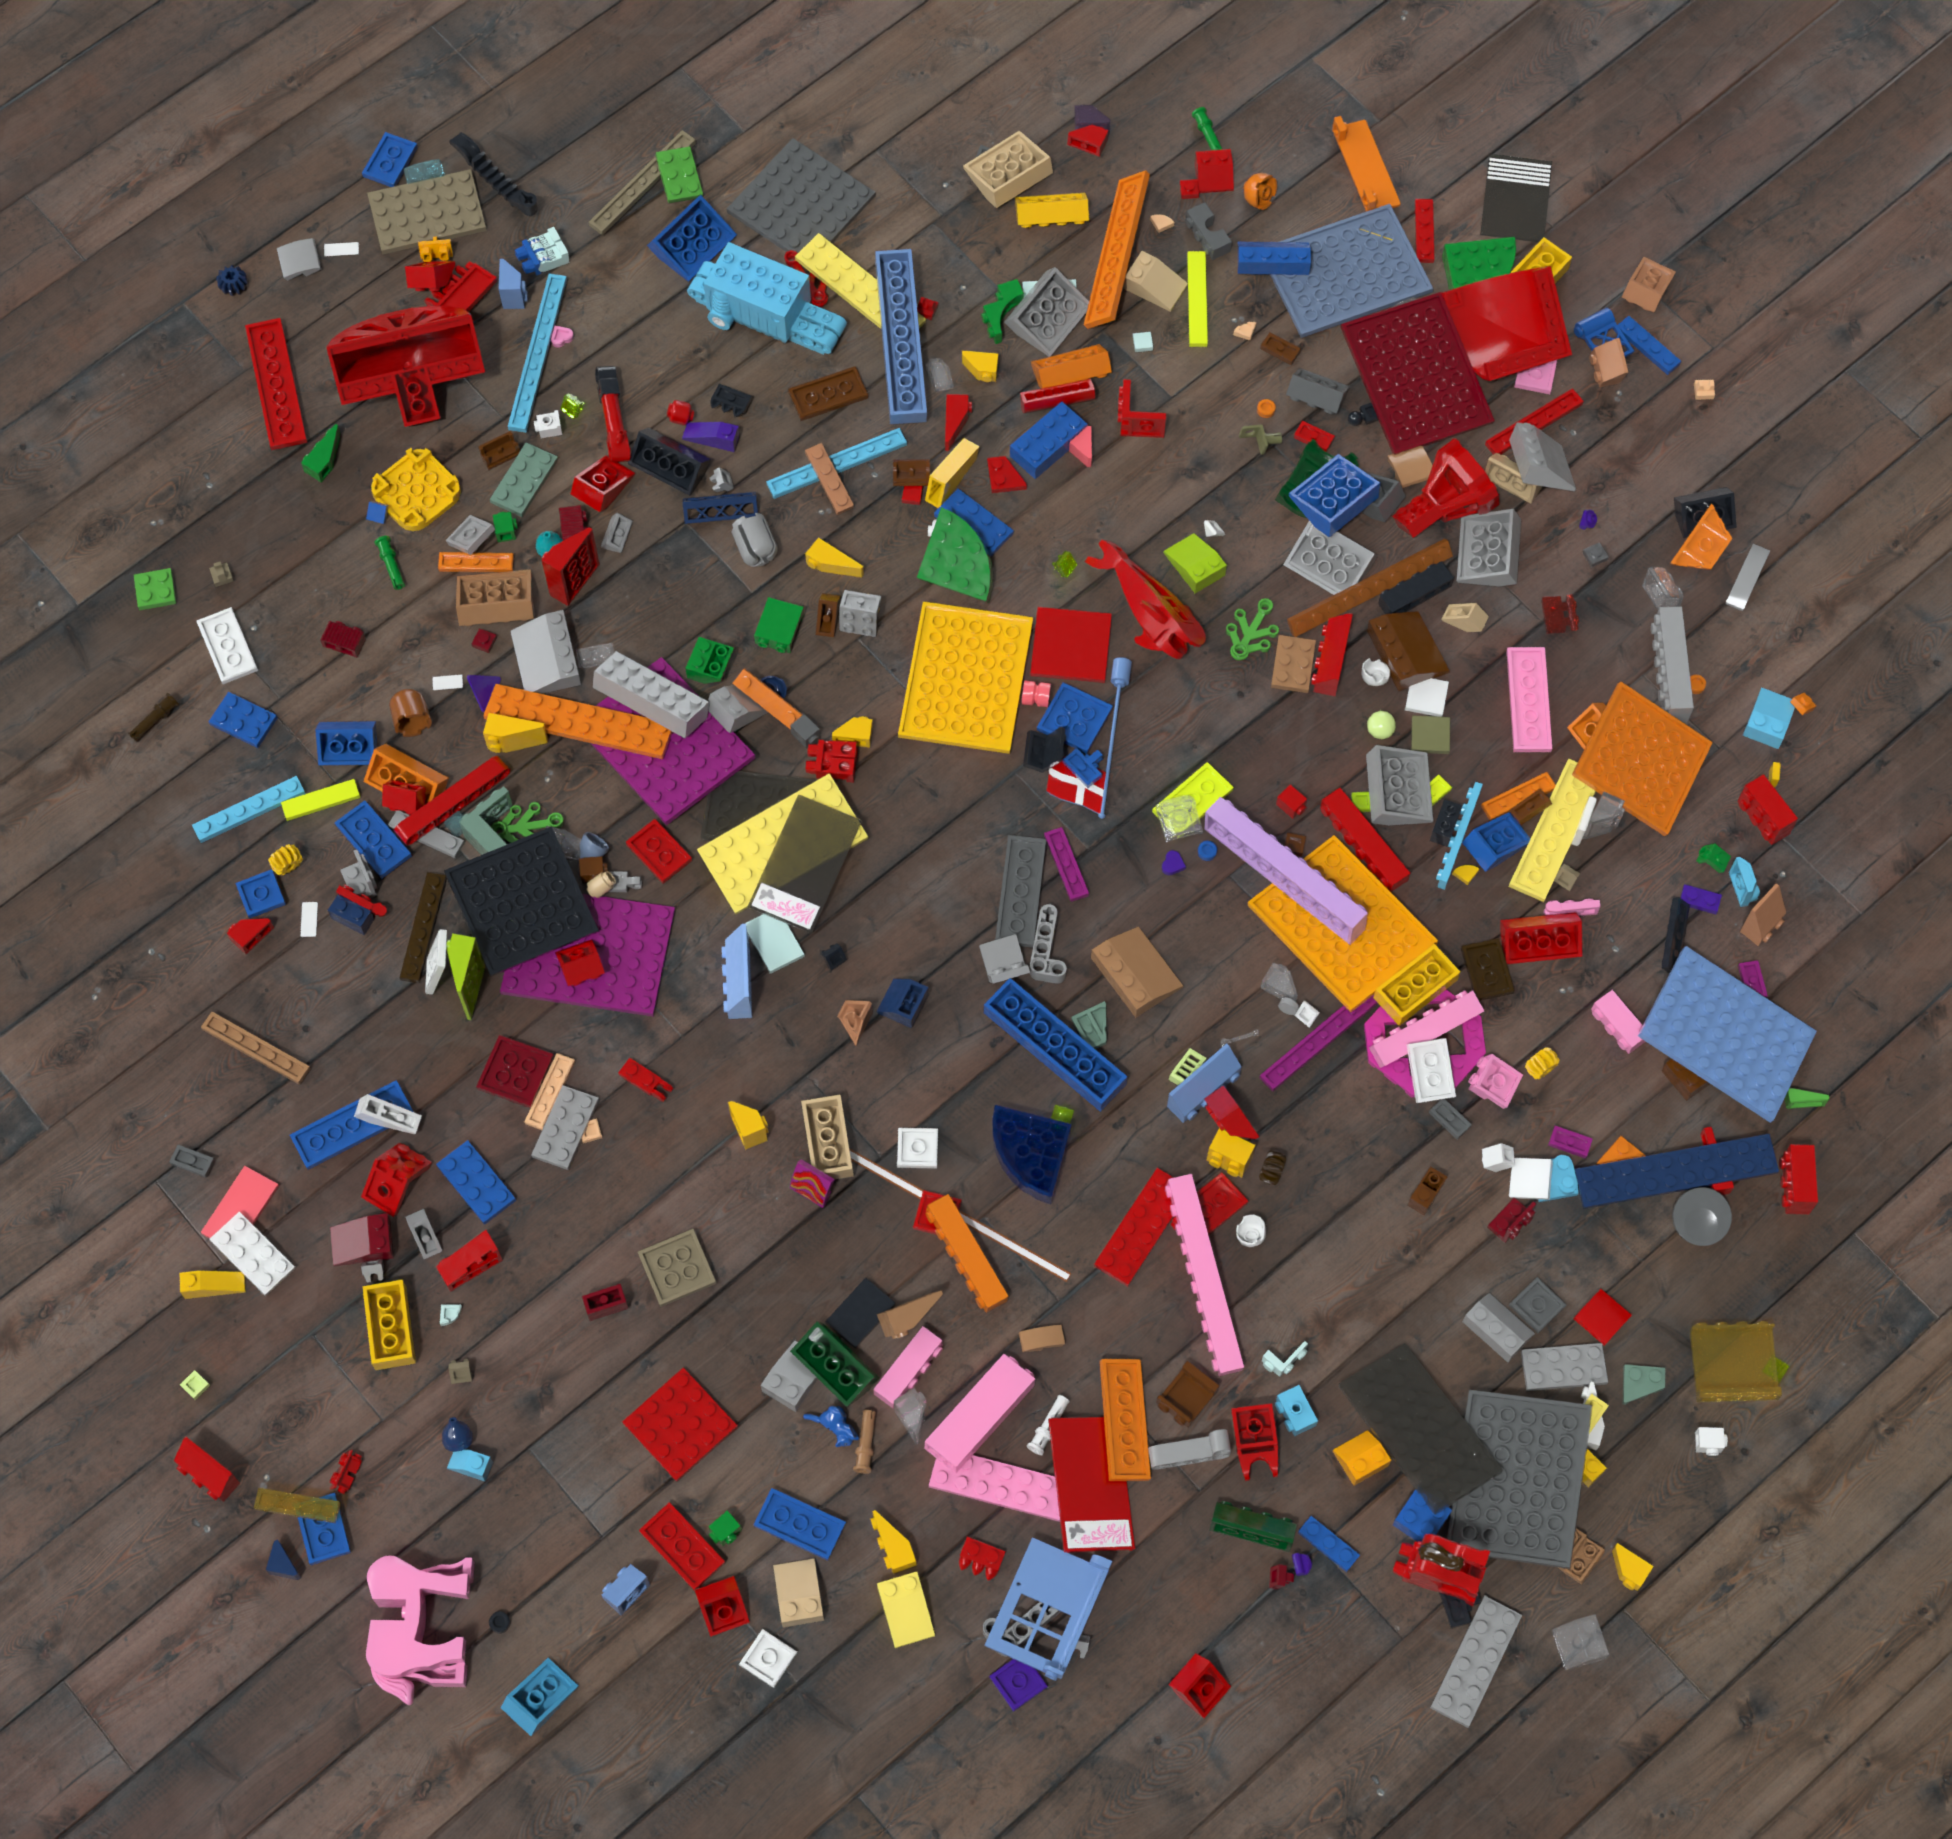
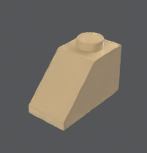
(1466, 617)

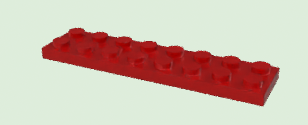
(275, 384)

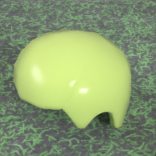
(1381, 725)

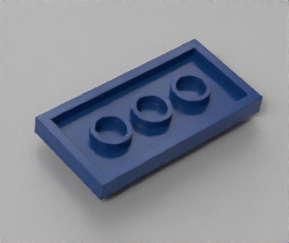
(990, 528)
(373, 839)
(476, 1182)
(799, 1524)

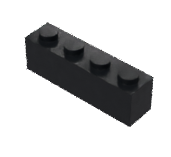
(1416, 590)

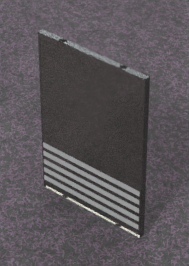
(1516, 198)

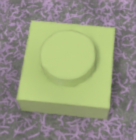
(194, 1385)

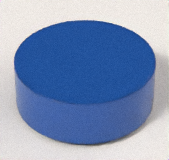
(1207, 850)

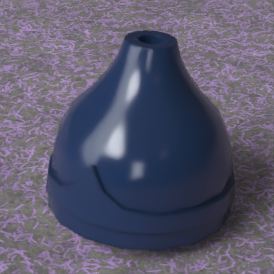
(456, 1435)

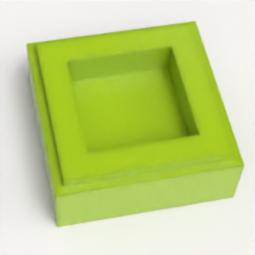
(1361, 801)

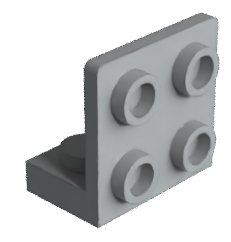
(859, 613)
(360, 877)
(1003, 959)

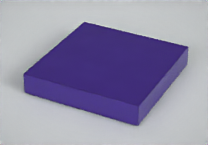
(1018, 1683)

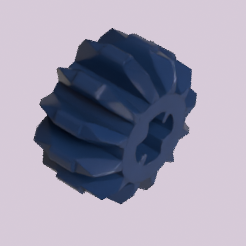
(231, 280)

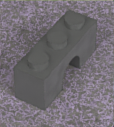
(1214, 243)

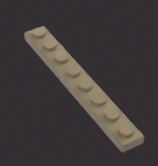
(635, 188)

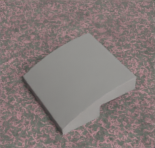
(299, 258)

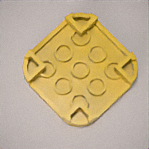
(416, 489)

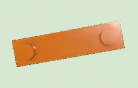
(767, 698)

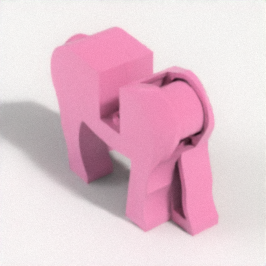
(396, 1645)

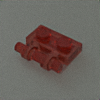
(1554, 616)

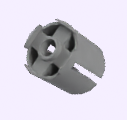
(754, 540)

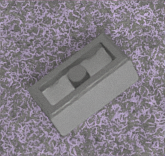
(616, 533)

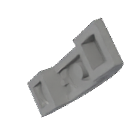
(1747, 577)

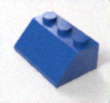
(345, 742)

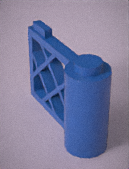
(1600, 323)

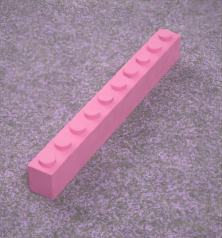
(1205, 1275)

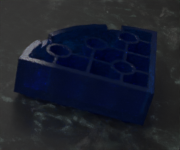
(1030, 1150)

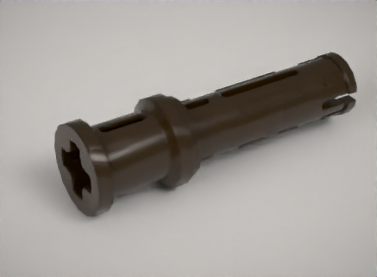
(160, 711)

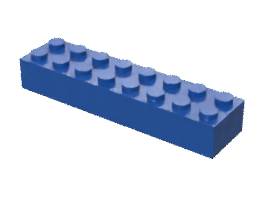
(1055, 1044)

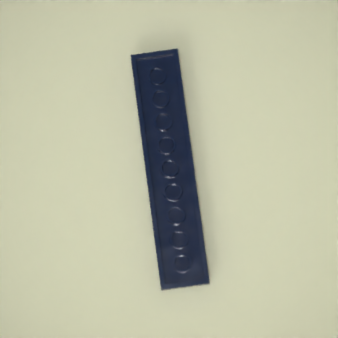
(1676, 1171)

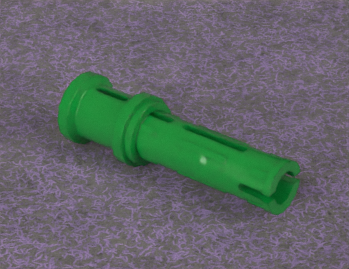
(1205, 126)
(388, 555)

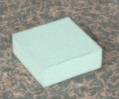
(1142, 342)

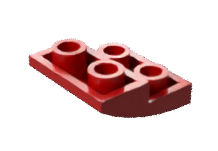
(1602, 1317)

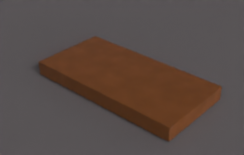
(828, 393)

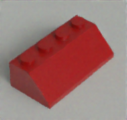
(1332, 654)
(1541, 938)

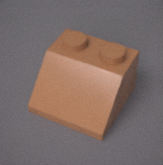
(1609, 363)

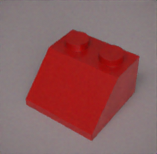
(1214, 171)
(429, 275)
(580, 963)
(722, 1606)
(1200, 1685)

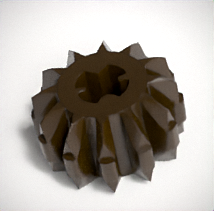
(1272, 1167)

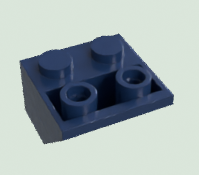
(903, 1001)

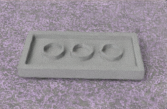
(565, 1127)
(1564, 1367)

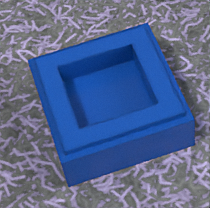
(377, 512)

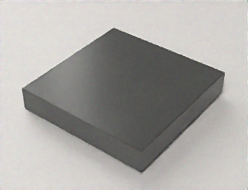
(1537, 1305)

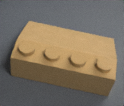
(1009, 168)

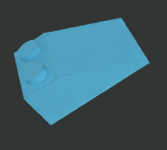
(1769, 718)

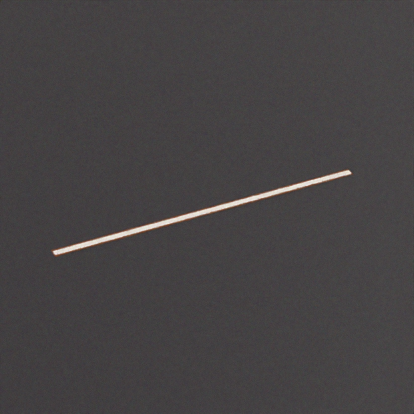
(970, 1222)

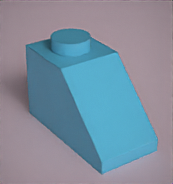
(470, 1464)

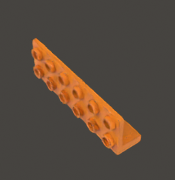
(1365, 164)

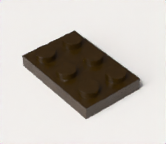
(1487, 969)

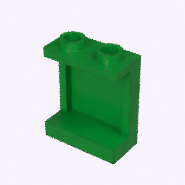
(778, 625)

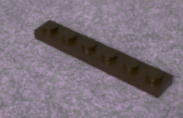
(423, 928)

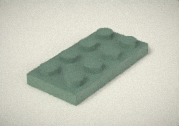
(524, 479)

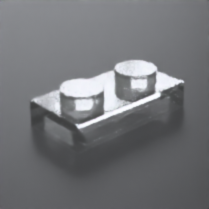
(594, 655)

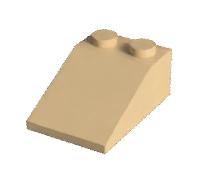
(1154, 281)
(798, 1593)

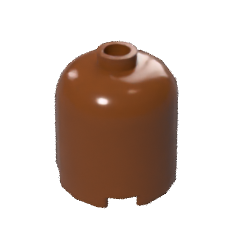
(409, 712)

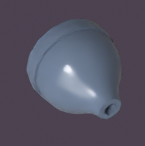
(592, 846)

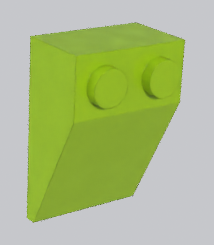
(1196, 562)

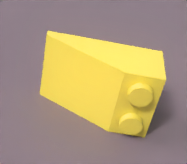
(905, 1609)

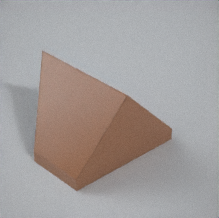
(855, 1017)

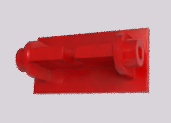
(347, 1464)

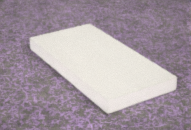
(227, 645)
(435, 962)

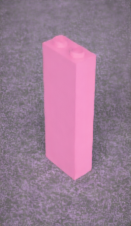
(980, 1413)

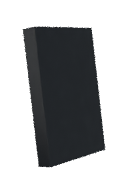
(859, 1312)

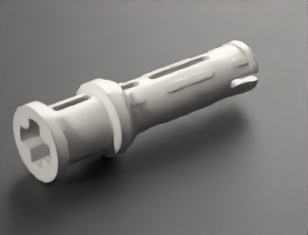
(1042, 1433)

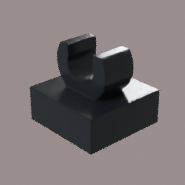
(834, 956)

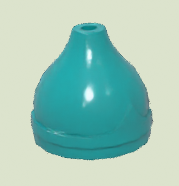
(546, 541)

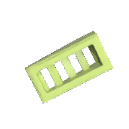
(1177, 1079)

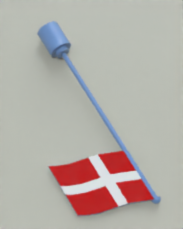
(1065, 784)

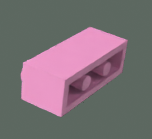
(1618, 1021)

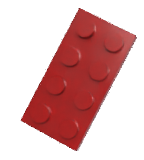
(682, 1546)

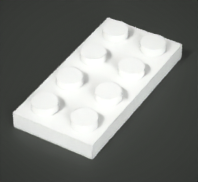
(252, 1253)

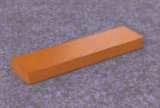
(475, 562)
(1504, 802)

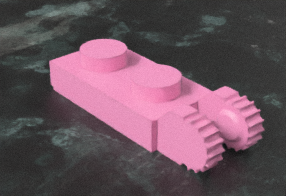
(1584, 907)

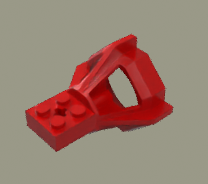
(1452, 483)

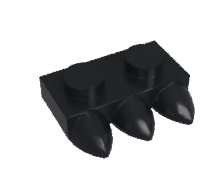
(730, 399)

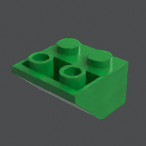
(708, 661)

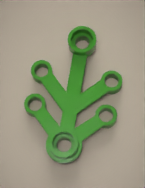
(1250, 632)
(523, 825)

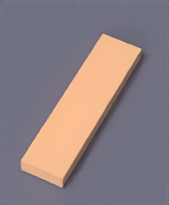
(550, 1088)

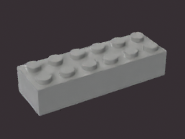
(1672, 663)
(650, 694)

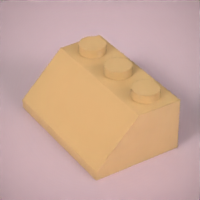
(1507, 476)

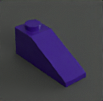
(713, 434)

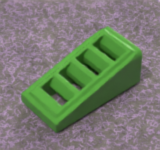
(1801, 1099)

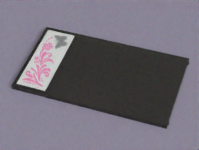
(804, 864)

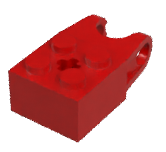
(1255, 1445)

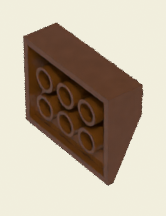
(1406, 648)

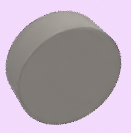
(1288, 1006)

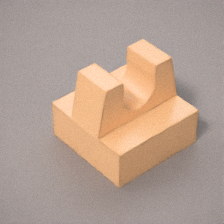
(1704, 389)

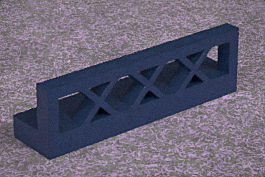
(719, 500)

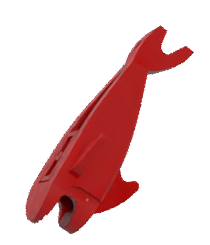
(1160, 613)

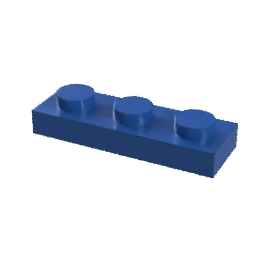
(1328, 1544)

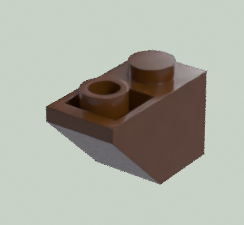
(1427, 1191)

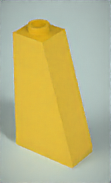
(951, 472)

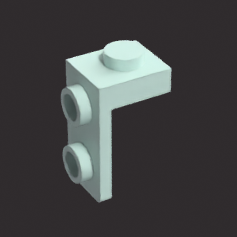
(1273, 1364)

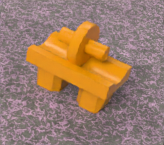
(435, 249)

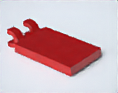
(1218, 1202)

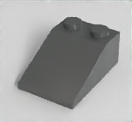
(1389, 498)

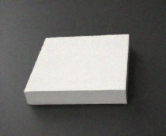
(1427, 697)
(1584, 820)
(917, 1148)
(1531, 1179)
(768, 1658)

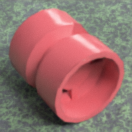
(1036, 693)

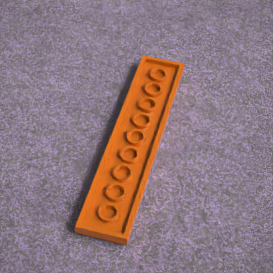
(1116, 250)
(582, 721)

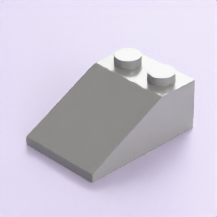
(733, 708)
(789, 1381)

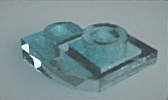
(423, 171)

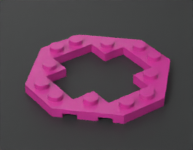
(1398, 1070)

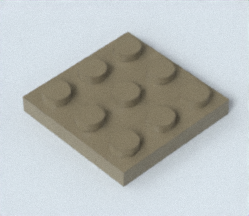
(676, 1267)

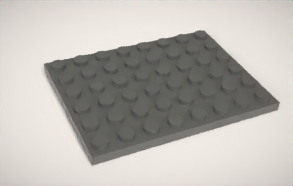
(1535, 1501)

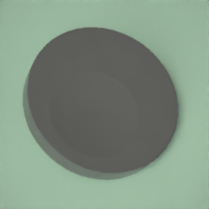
(1701, 1216)

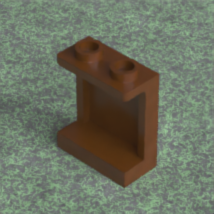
(1187, 1395)

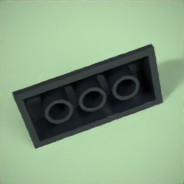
(668, 460)

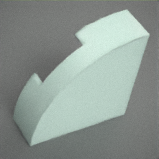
(449, 1313)

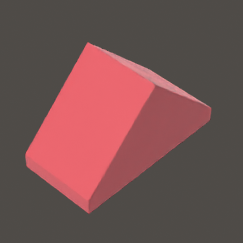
(1082, 446)

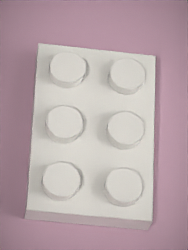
(1431, 1070)

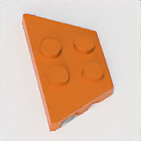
(1704, 543)

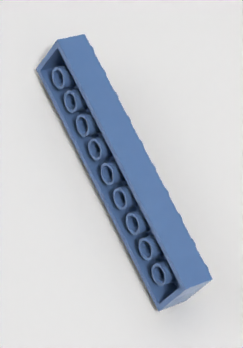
(900, 336)

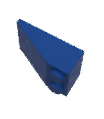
(1496, 841)

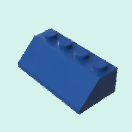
(1274, 258)

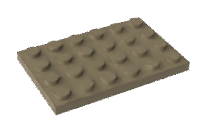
(426, 209)

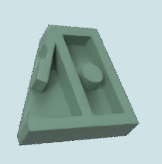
(1092, 1025)
(1641, 1381)

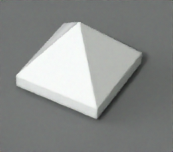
(1212, 529)
(1307, 1014)

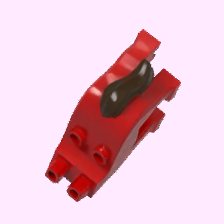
(1443, 1567)

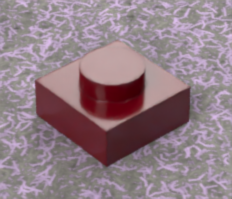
(484, 640)

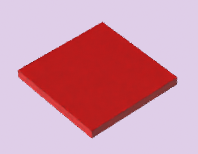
(1071, 644)

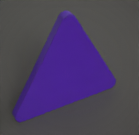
(482, 688)

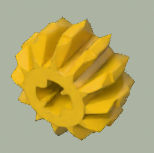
(285, 859)
(1542, 1063)

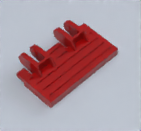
(465, 291)

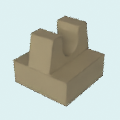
(221, 574)
(1566, 877)
(460, 1372)

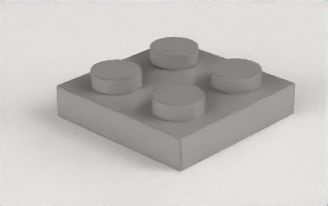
(470, 535)

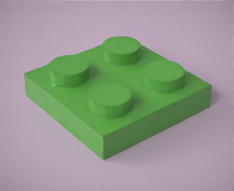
(155, 589)

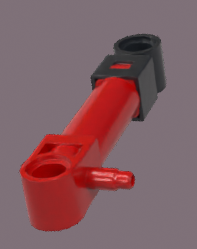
(608, 395)

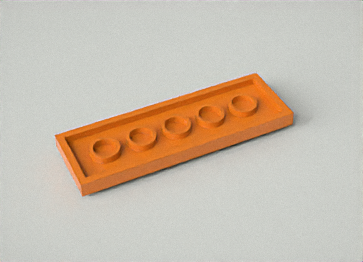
(1125, 1420)

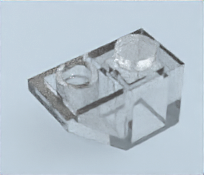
(939, 374)

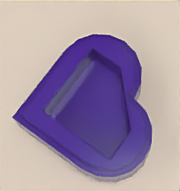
(1173, 863)

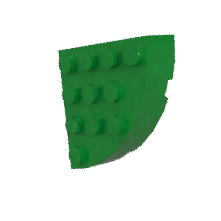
(1478, 260)
(957, 558)

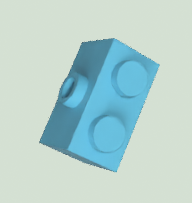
(1296, 1410)

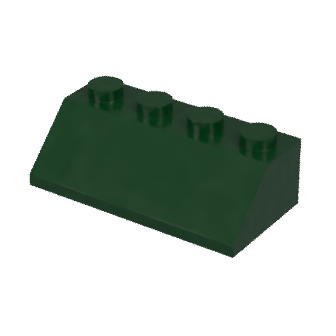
(834, 1364)
(1253, 1526)

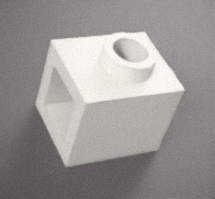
(1498, 1157)
(1710, 1440)

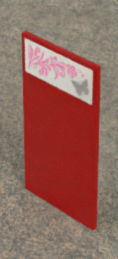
(1091, 1507)

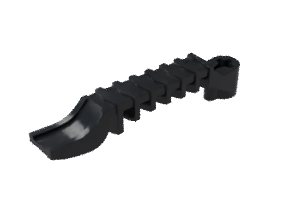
(477, 160)

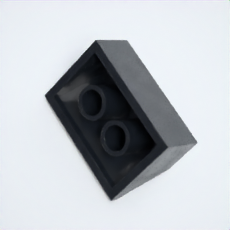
(1693, 506)

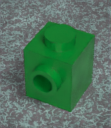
(505, 526)
(724, 1529)

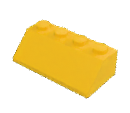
(1052, 209)

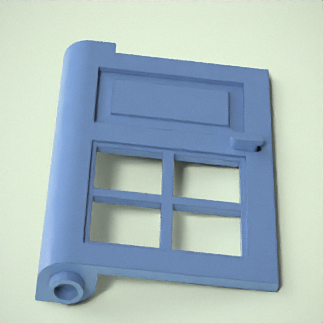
(1057, 1582)

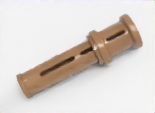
(864, 1450)

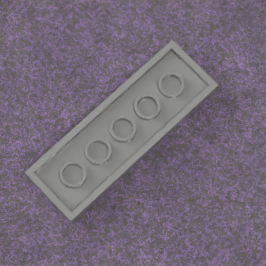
(1476, 1661)

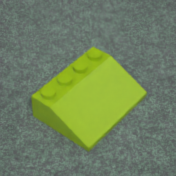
(466, 969)

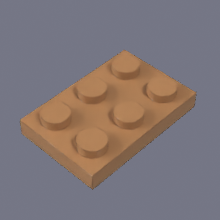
(1293, 664)

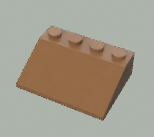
(494, 597)
(1135, 970)

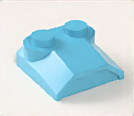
(1744, 882)
(1563, 1179)

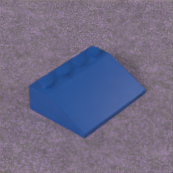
(692, 238)
(1335, 494)

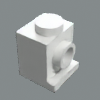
(548, 424)

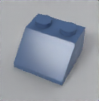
(511, 287)
(625, 1589)

